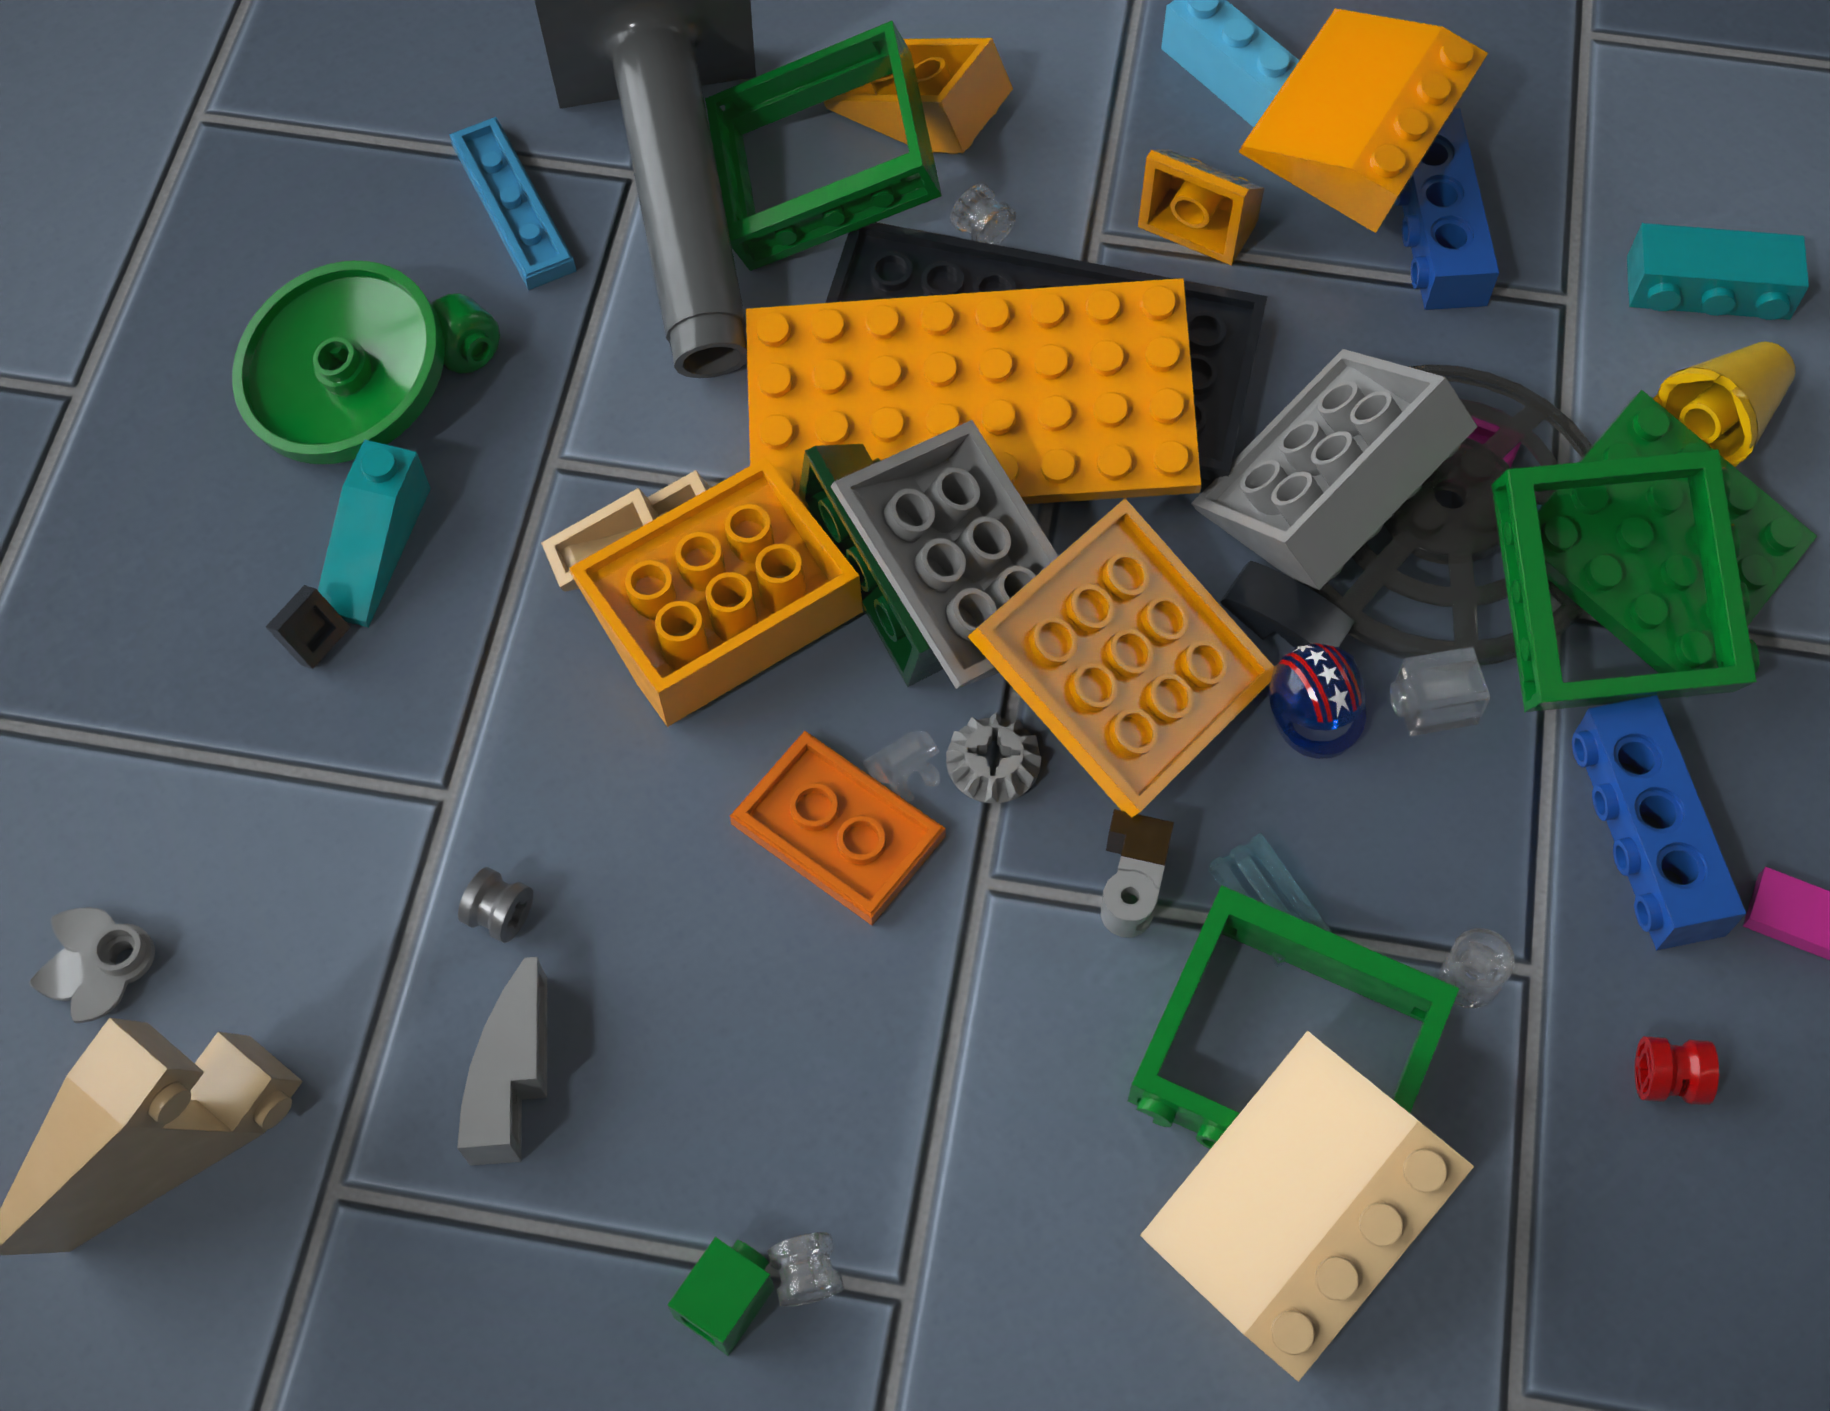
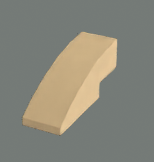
(614, 523)

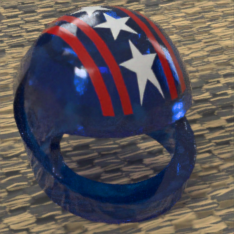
(1320, 691)

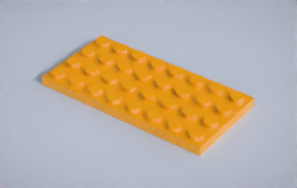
(1065, 383)

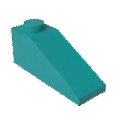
(371, 528)

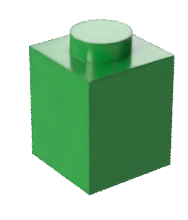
(723, 1293)

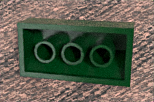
(880, 601)

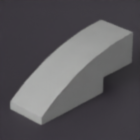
(506, 1070)

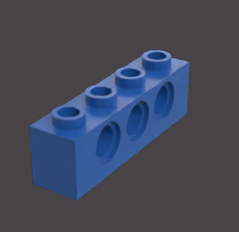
(1448, 225)
(1641, 736)

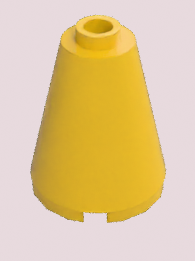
(1730, 397)

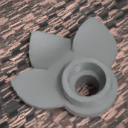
(88, 967)

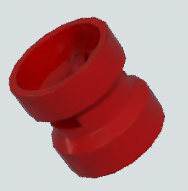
(1676, 1070)

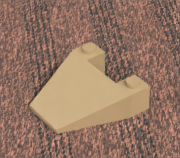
(135, 1127)

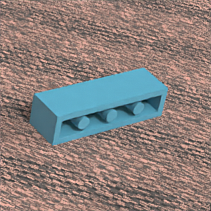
(1227, 54)

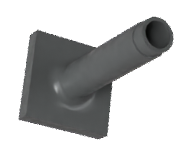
(655, 64)

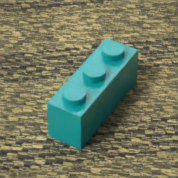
(1717, 271)

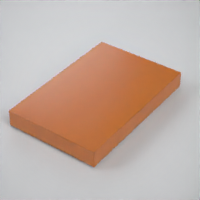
(838, 827)

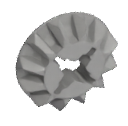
(971, 771)

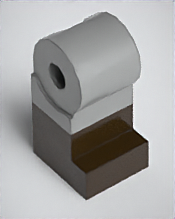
(1134, 890)

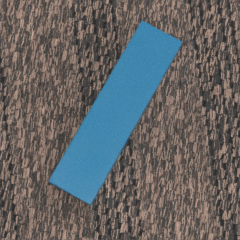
(512, 203)

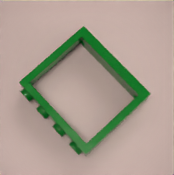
(842, 204)
(1530, 594)
(1310, 950)

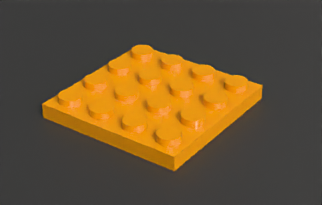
(1124, 657)

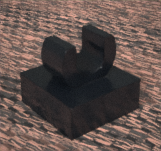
(308, 626)

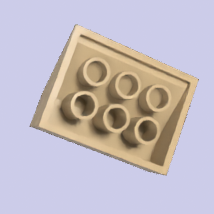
(1305, 1204)

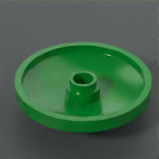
(338, 361)

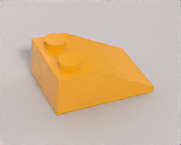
(958, 87)

